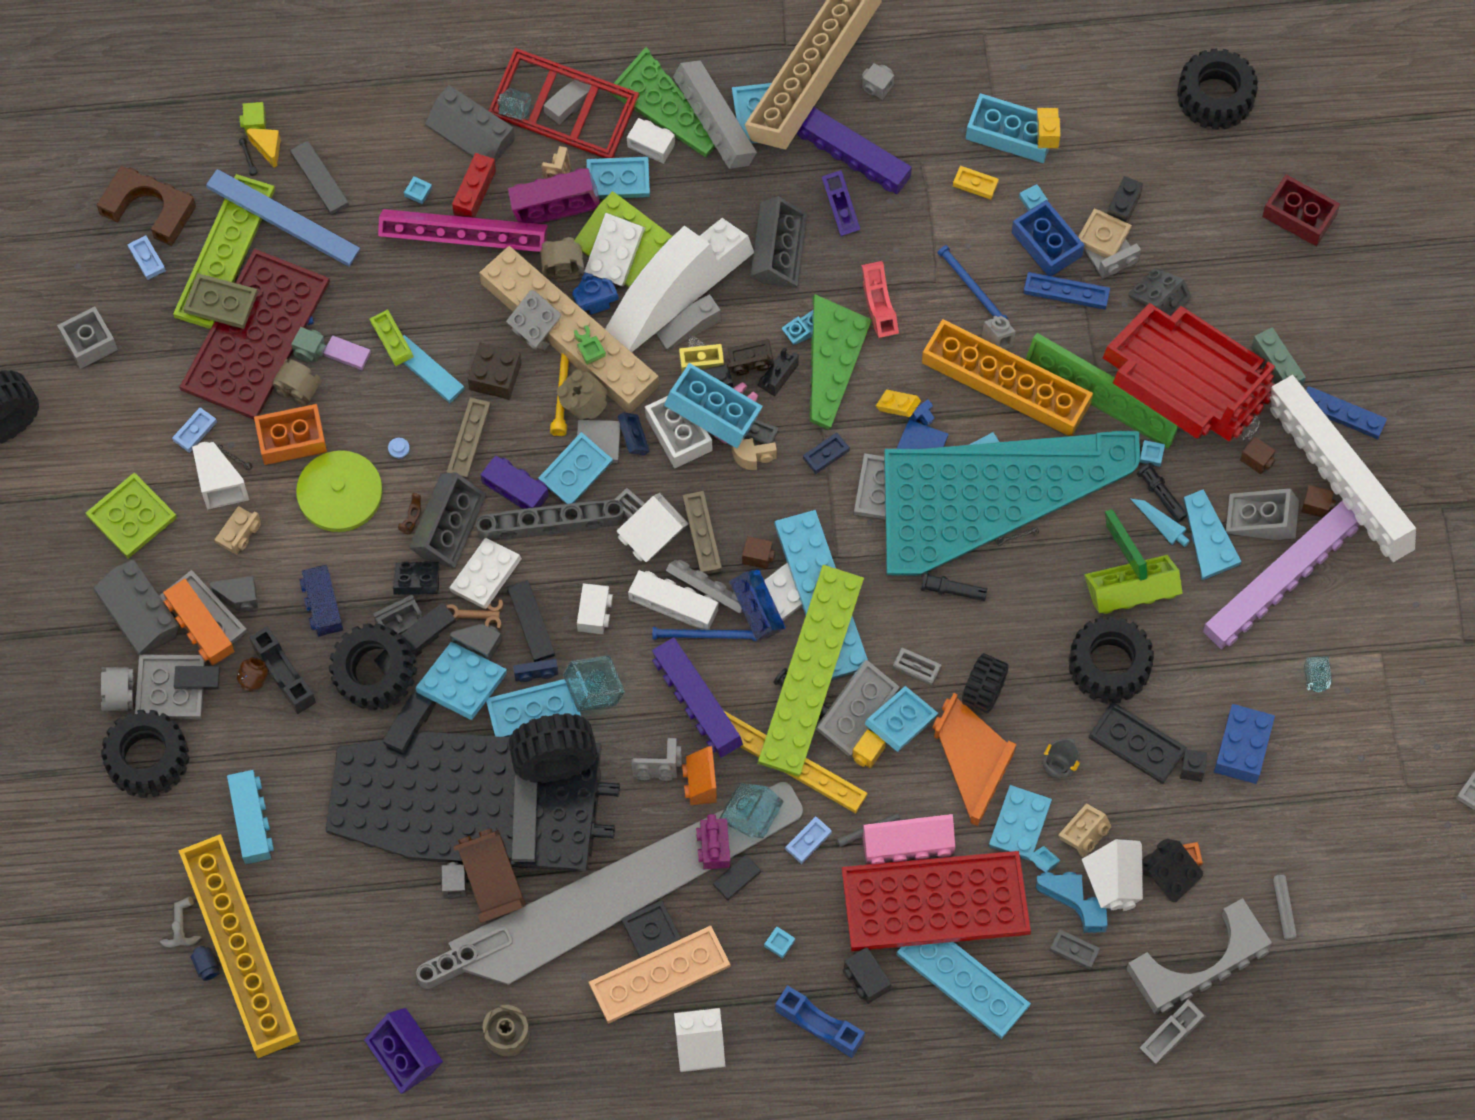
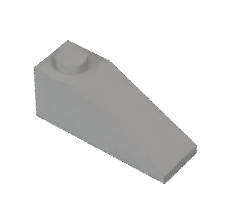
(690, 322)

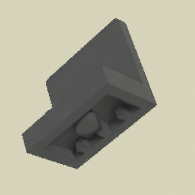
(1161, 290)

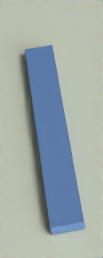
(283, 217)

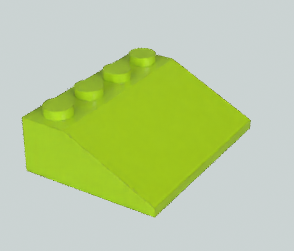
(651, 242)

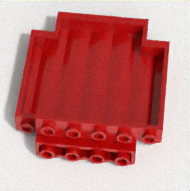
(1190, 372)

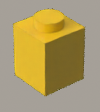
(868, 749)

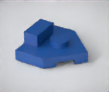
(594, 294)

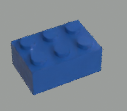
(1047, 238)
(1244, 743)

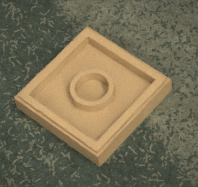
(1104, 233)

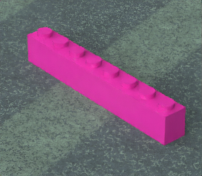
(462, 230)

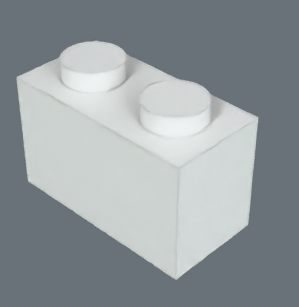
(651, 140)
(593, 609)

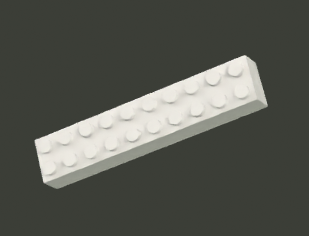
(1343, 469)

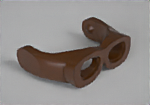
(415, 505)

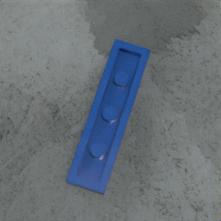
(1066, 290)
(1348, 414)

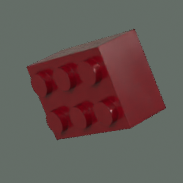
(1301, 210)

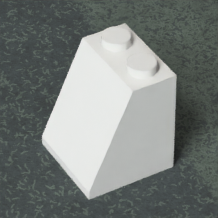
(217, 477)
(651, 527)
(1116, 874)
(699, 1040)

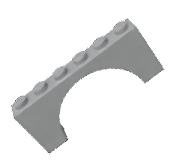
(1166, 987)

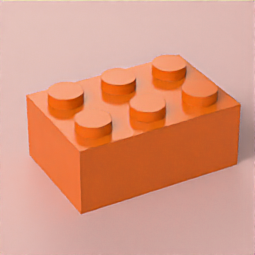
(290, 434)

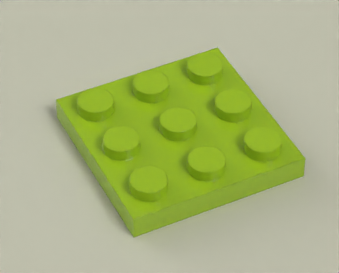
(131, 515)

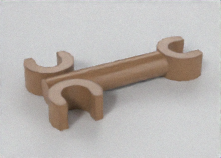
(491, 615)

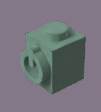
(308, 345)

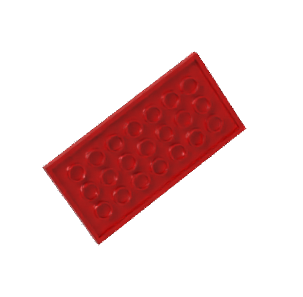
(935, 901)

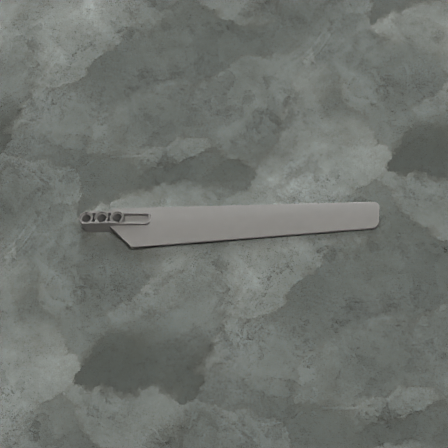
(590, 905)

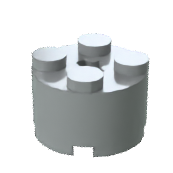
(115, 689)

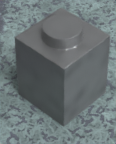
(453, 880)

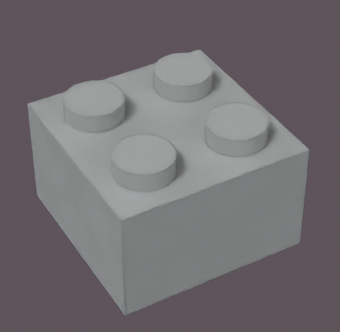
(87, 337)

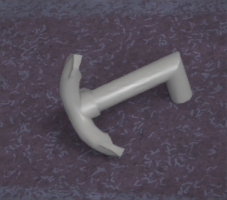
(178, 928)

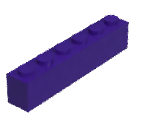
(855, 151)
(697, 697)

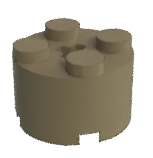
(562, 260)
(296, 381)
(582, 395)
(499, 1020)

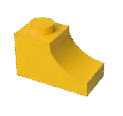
(1048, 128)

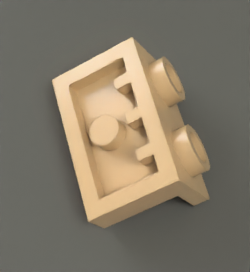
(559, 164)
(237, 530)
(1085, 830)

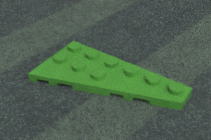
(663, 102)
(834, 351)

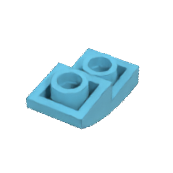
(799, 328)

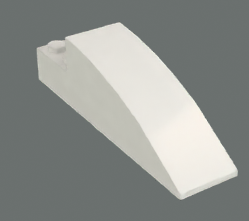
(677, 278)

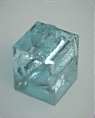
(514, 103)

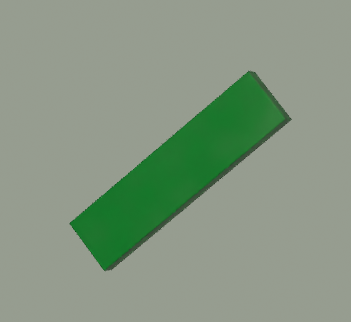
(1126, 544)

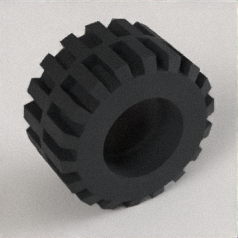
(985, 683)

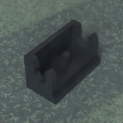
(779, 372)

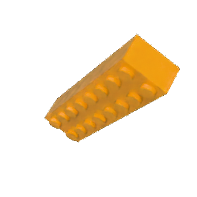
(1007, 378)

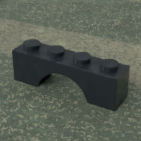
(281, 670)

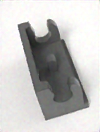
(399, 615)

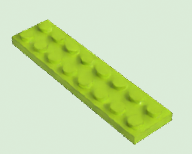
(225, 247)

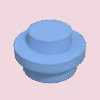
(398, 448)

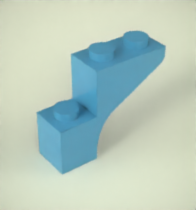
(1069, 891)

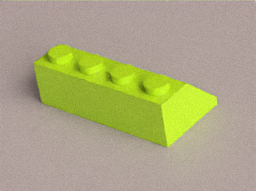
(1121, 587)

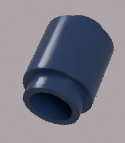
(205, 963)

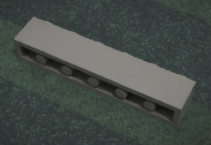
(714, 114)

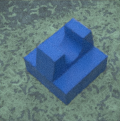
(923, 413)

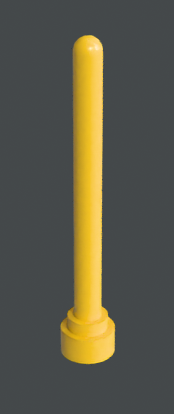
(559, 426)

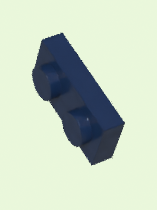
(633, 433)
(826, 453)
(529, 671)

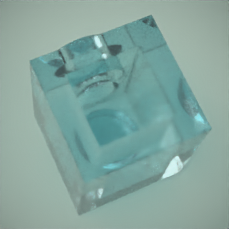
(1317, 673)

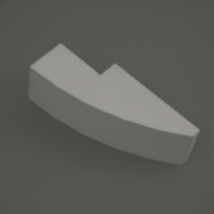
(566, 101)
(1172, 1031)

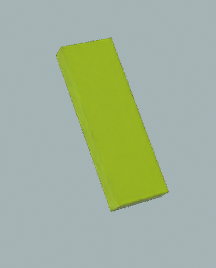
(391, 337)

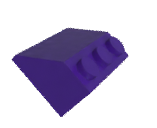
(403, 1050)

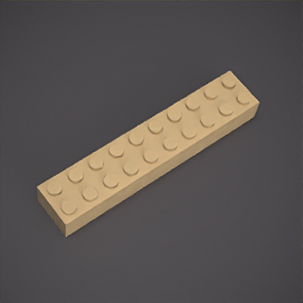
(808, 71)
(620, 371)

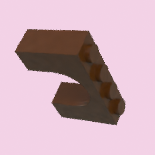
(130, 184)

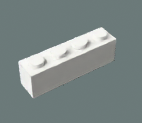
(673, 600)

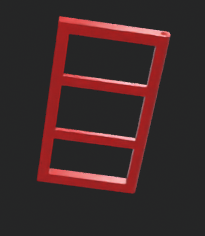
(596, 84)

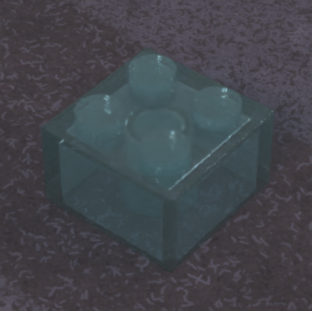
(593, 683)

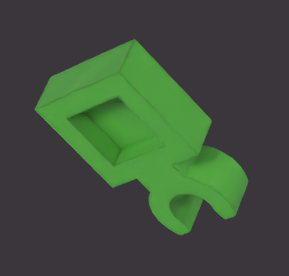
(589, 347)

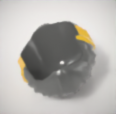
(1061, 758)

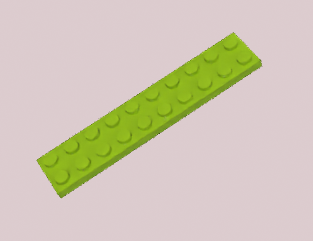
(810, 671)

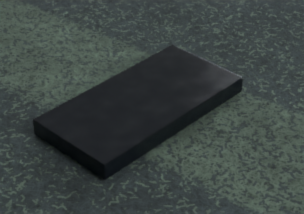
(1137, 742)

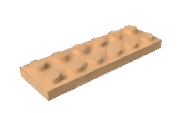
(659, 974)

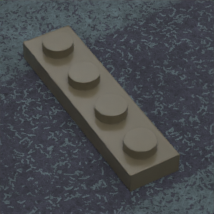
(469, 437)
(702, 532)

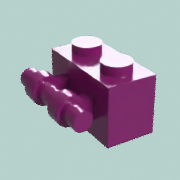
(714, 843)

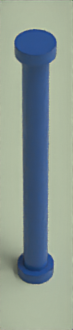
(944, 252)
(688, 633)

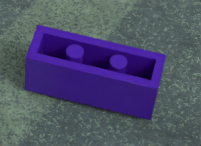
(514, 484)

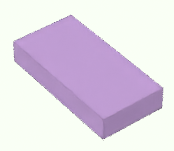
(347, 352)

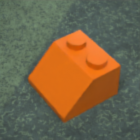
(701, 777)

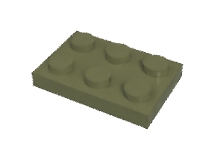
(220, 300)

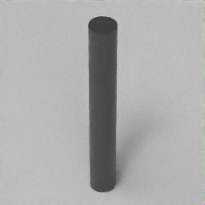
(859, 833)

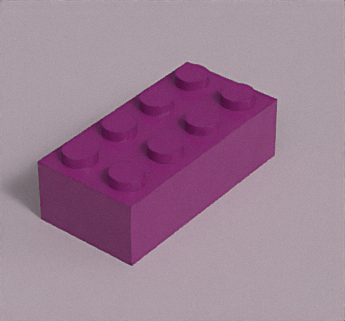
(554, 197)

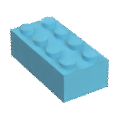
(1005, 128)
(713, 405)

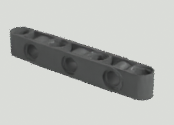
(550, 520)

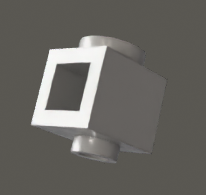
(877, 80)
(999, 332)

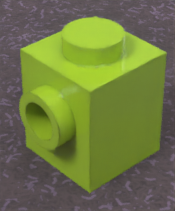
(253, 116)

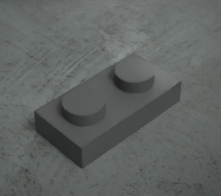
(1074, 949)

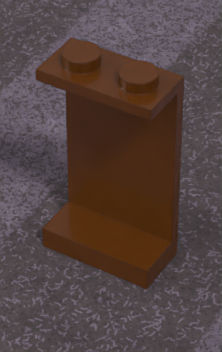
(490, 874)

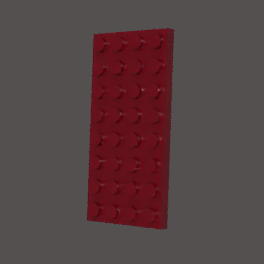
(239, 364)

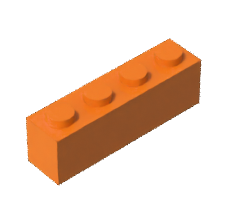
(198, 621)

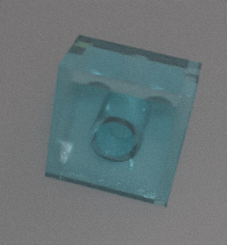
(752, 809)

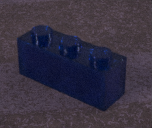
(321, 600)
(757, 604)

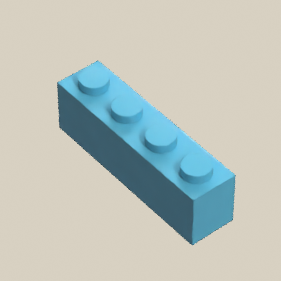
(249, 816)

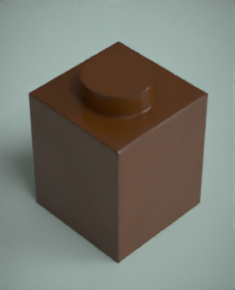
(1258, 455)
(1318, 501)
(758, 552)

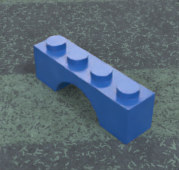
(835, 1032)

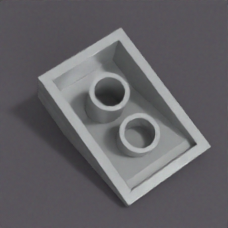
(1263, 514)

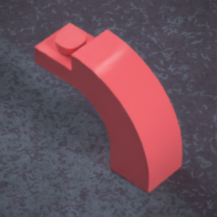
(878, 300)

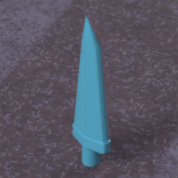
(1168, 527)

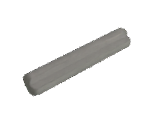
(1284, 907)

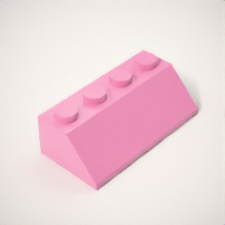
(909, 839)

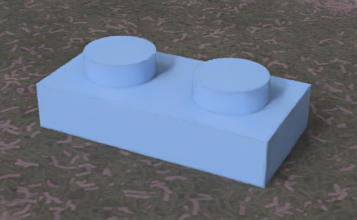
(146, 257)
(194, 429)
(808, 840)

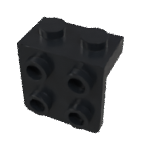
(1172, 869)

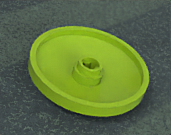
(339, 491)

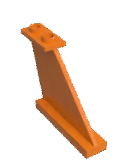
(974, 755)

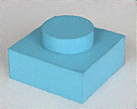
(418, 190)
(1032, 197)
(1152, 453)
(1044, 859)
(779, 942)

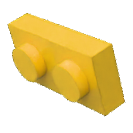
(975, 182)
(898, 403)

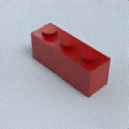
(474, 186)

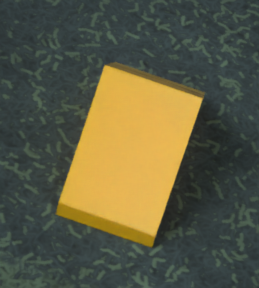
(266, 142)

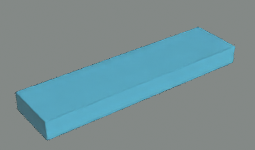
(433, 373)

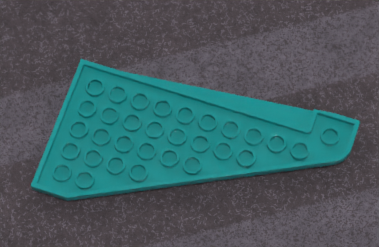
(970, 495)

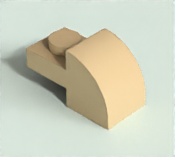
(748, 455)

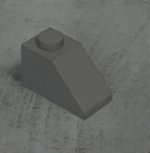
(237, 593)
(478, 639)

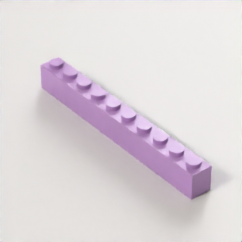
(1281, 576)

